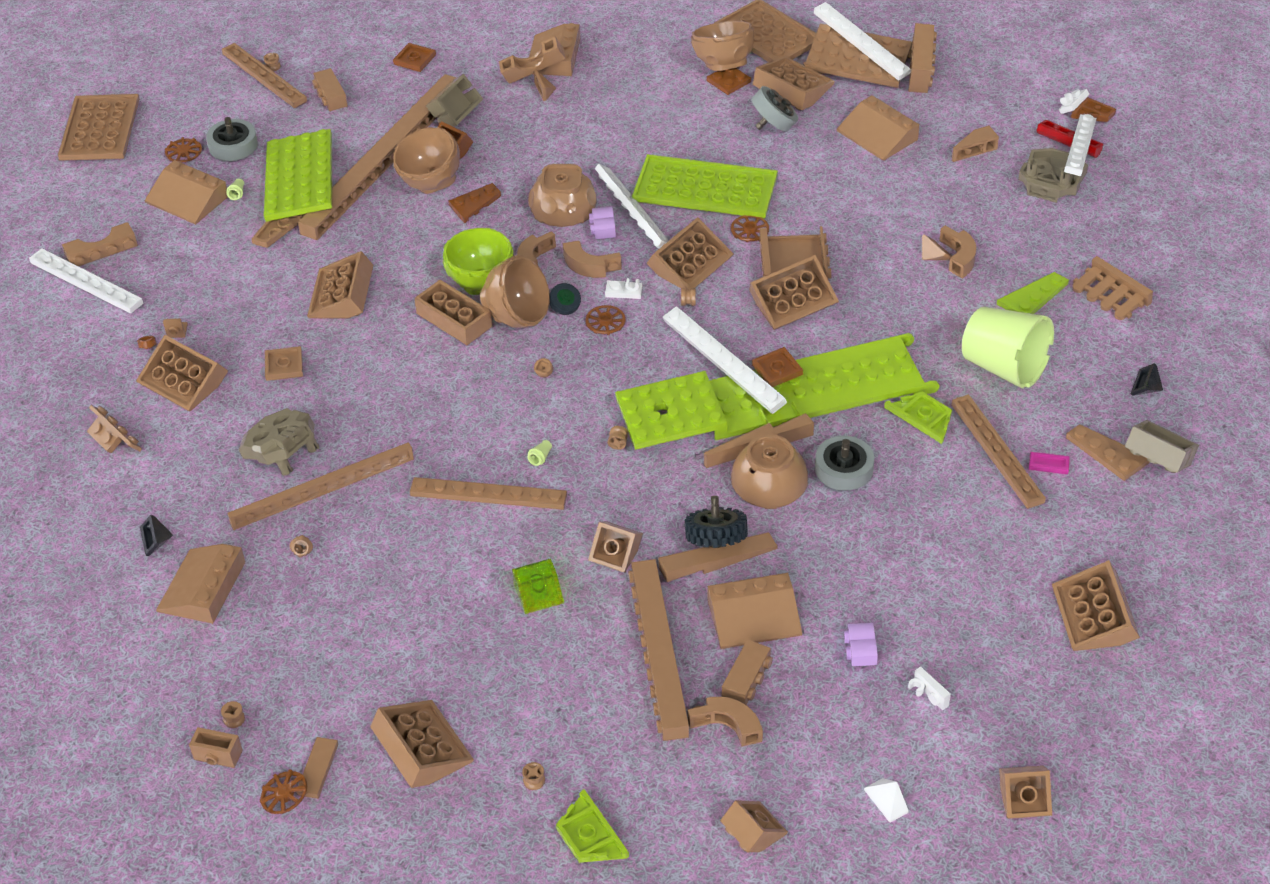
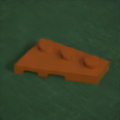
(473, 201)

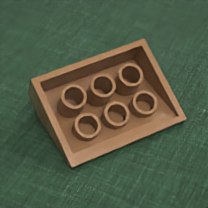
(569, 38)
(793, 81)
(879, 128)
(186, 192)
(690, 256)
(341, 288)
(793, 292)
(181, 374)
(203, 582)
(1095, 609)
(754, 610)
(420, 742)

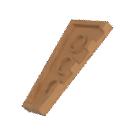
(274, 230)
(1107, 452)

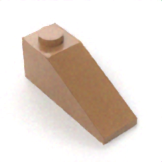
(976, 143)

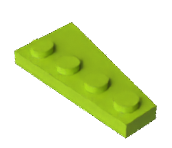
(1034, 295)

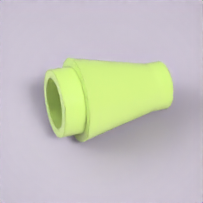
(235, 190)
(539, 453)

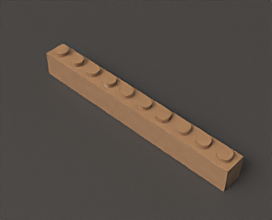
(659, 651)

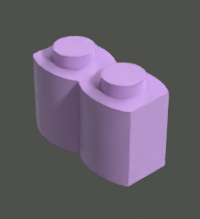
(602, 222)
(861, 643)

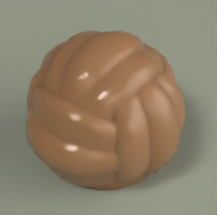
(301, 546)

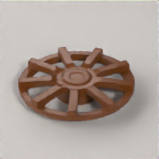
(183, 150)
(749, 228)
(605, 319)
(283, 792)

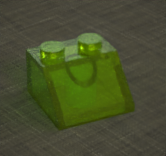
(537, 586)

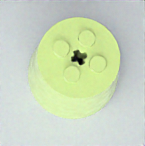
(1009, 344)

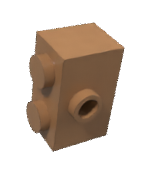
(215, 747)

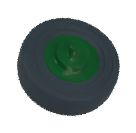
(564, 299)

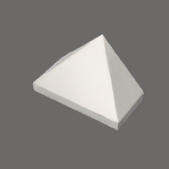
(887, 798)

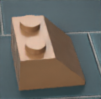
(614, 546)
(1026, 791)
(752, 825)

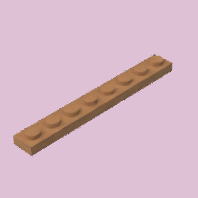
(264, 75)
(998, 452)
(488, 493)

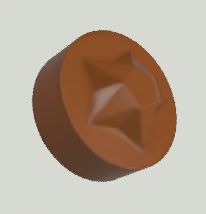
(146, 342)

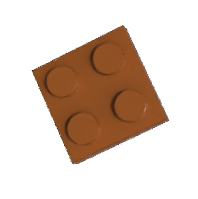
(414, 57)
(729, 80)
(777, 367)

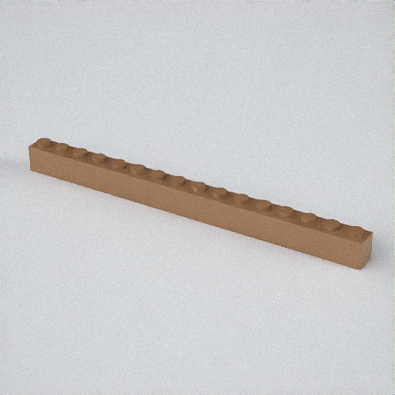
(371, 165)

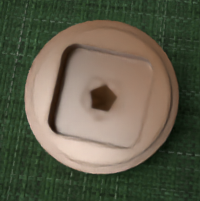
(543, 367)

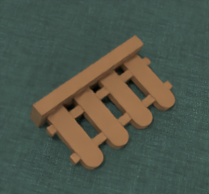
(1114, 279)

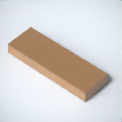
(318, 766)

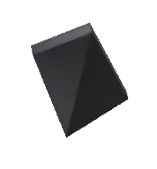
(1147, 381)
(153, 534)

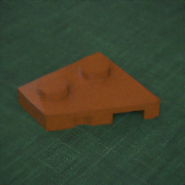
(1096, 109)

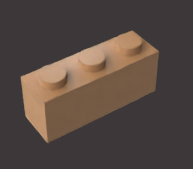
(329, 89)
(747, 672)

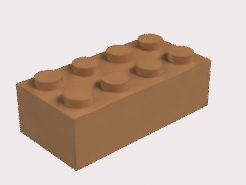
(922, 58)
(453, 312)

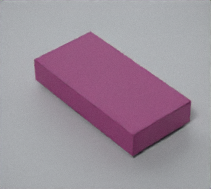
(1049, 463)

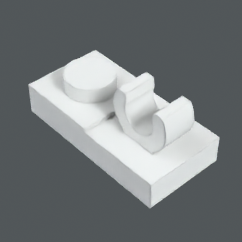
(1072, 100)
(624, 289)
(927, 684)

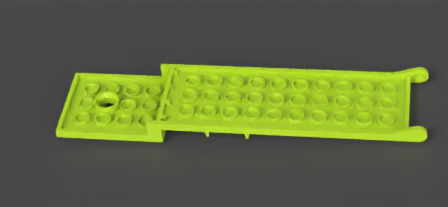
(720, 405)

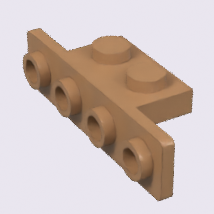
(108, 433)

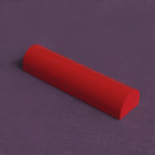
(1065, 136)

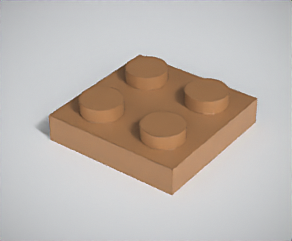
(283, 363)

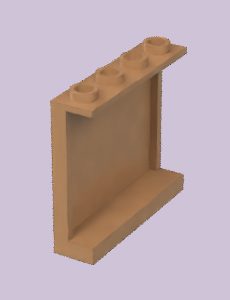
(784, 251)

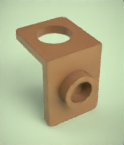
(175, 328)

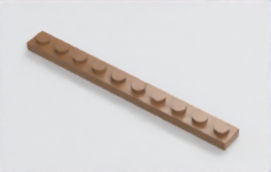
(320, 486)

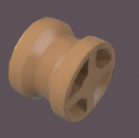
(272, 61)
(688, 297)
(618, 437)
(229, 718)
(533, 770)

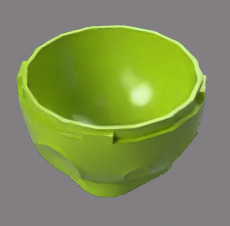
(472, 256)

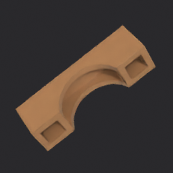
(517, 68)
(119, 240)

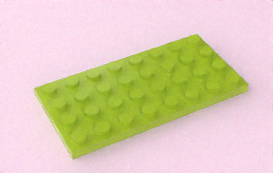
(298, 175)
(705, 186)

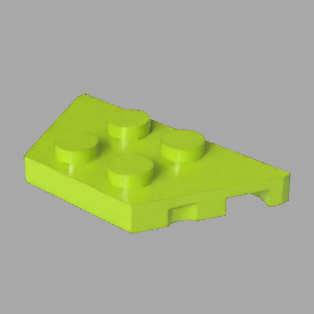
(923, 413)
(589, 832)

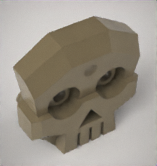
(1046, 176)
(278, 438)

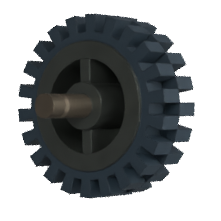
(716, 526)

